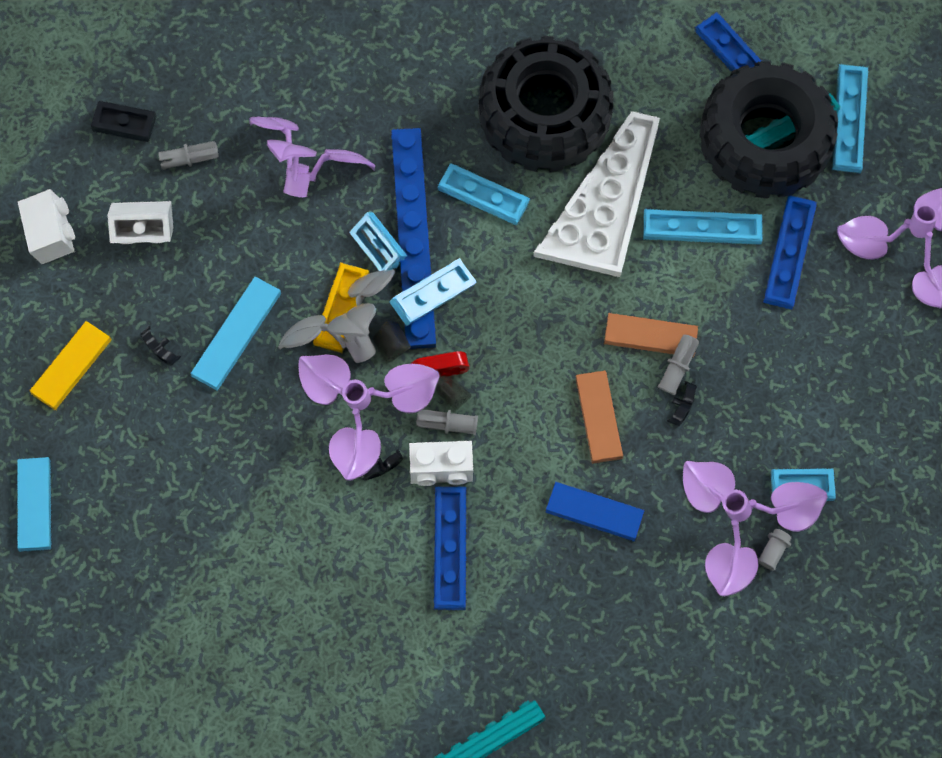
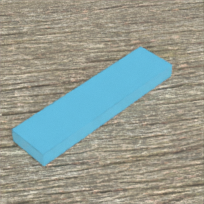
(851, 118)
(702, 226)
(236, 333)

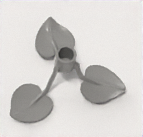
(352, 324)

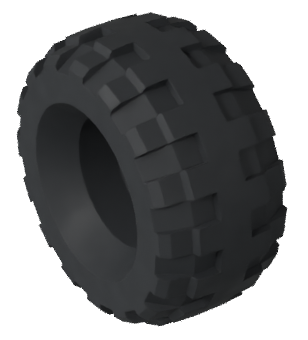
(774, 94)
(540, 139)

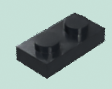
(123, 121)

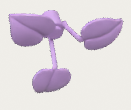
(298, 174)
(868, 237)
(327, 375)
(710, 484)

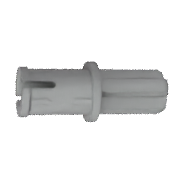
(188, 155)
(678, 364)
(447, 421)

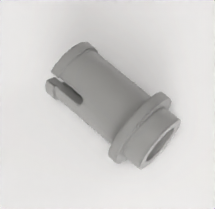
(774, 549)

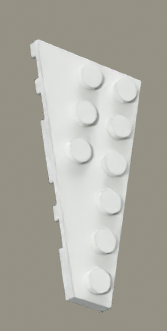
(602, 211)

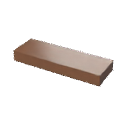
(646, 333)
(599, 417)

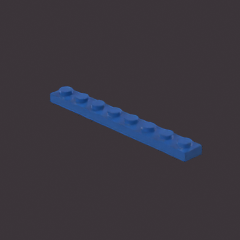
(412, 226)

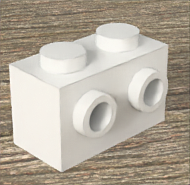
(140, 222)
(46, 226)
(441, 463)

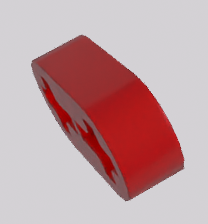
(447, 363)

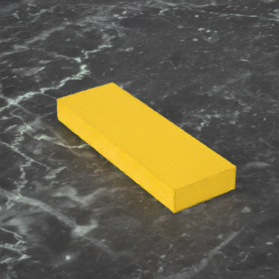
(339, 303)
(70, 365)

